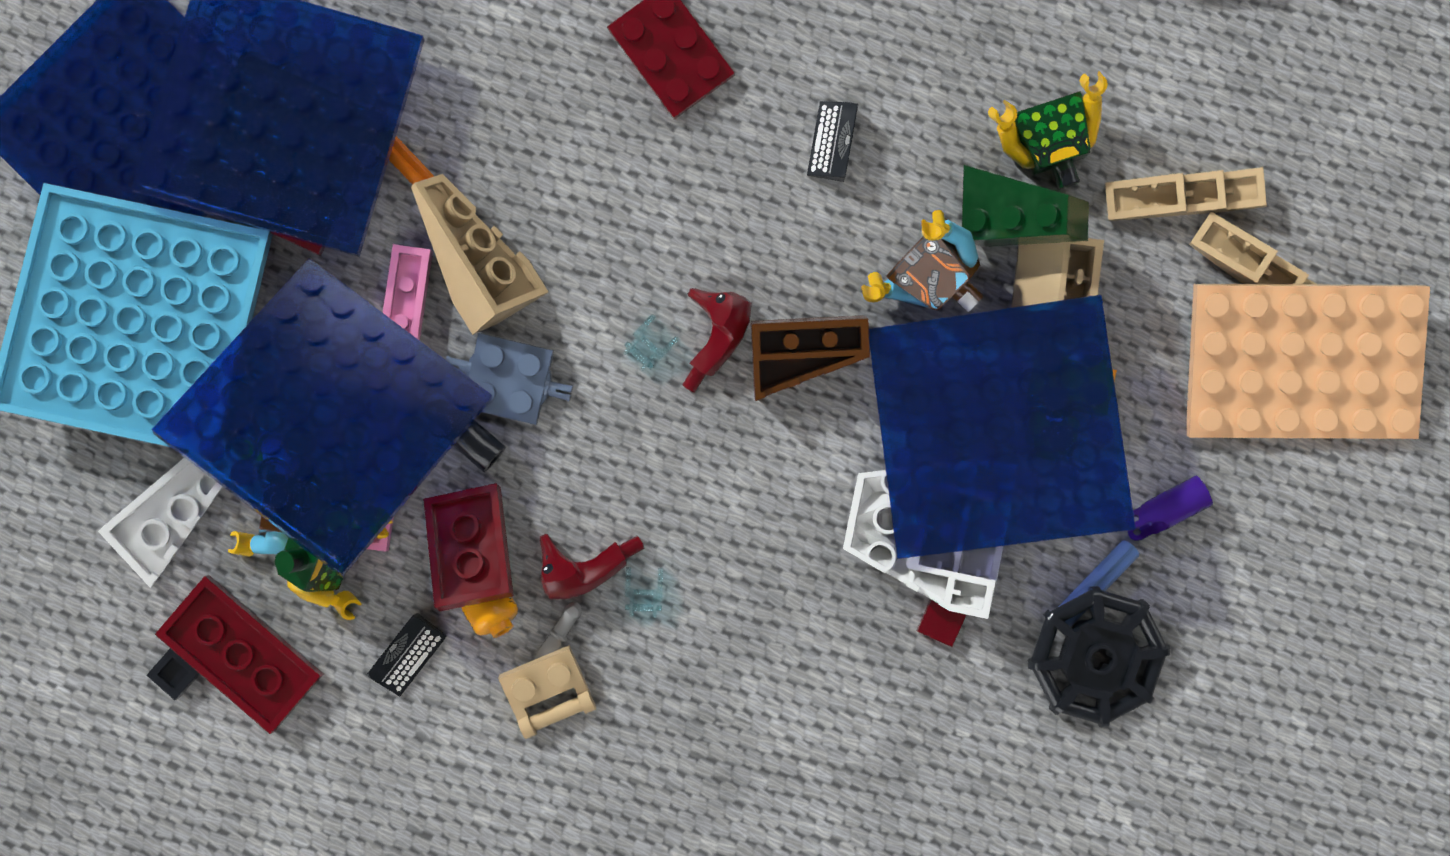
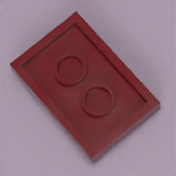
(671, 53)
(468, 547)

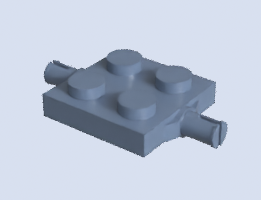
(514, 375)

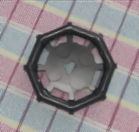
(1089, 637)

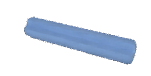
(1105, 573)

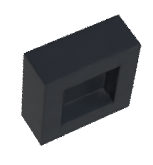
(173, 674)

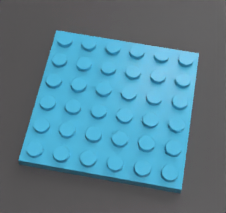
(123, 310)

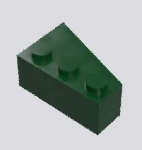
(1019, 213)

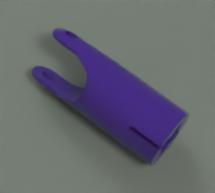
(1171, 508)

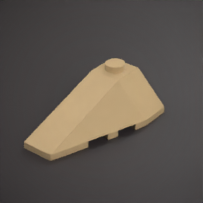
(477, 266)

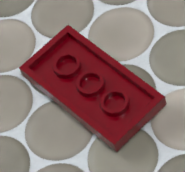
(239, 654)

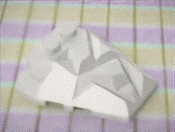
(955, 580)

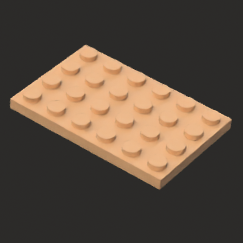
(1307, 361)

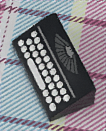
(832, 140)
(406, 654)

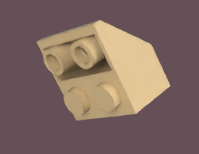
(1057, 271)

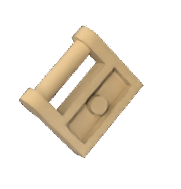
(542, 680)

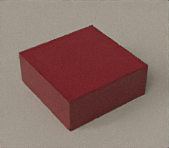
(940, 623)

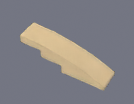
(1185, 194)
(1244, 255)

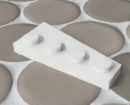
(161, 519)

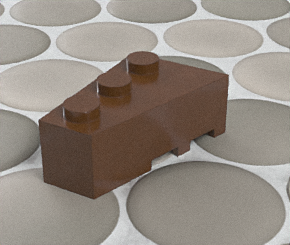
(803, 348)

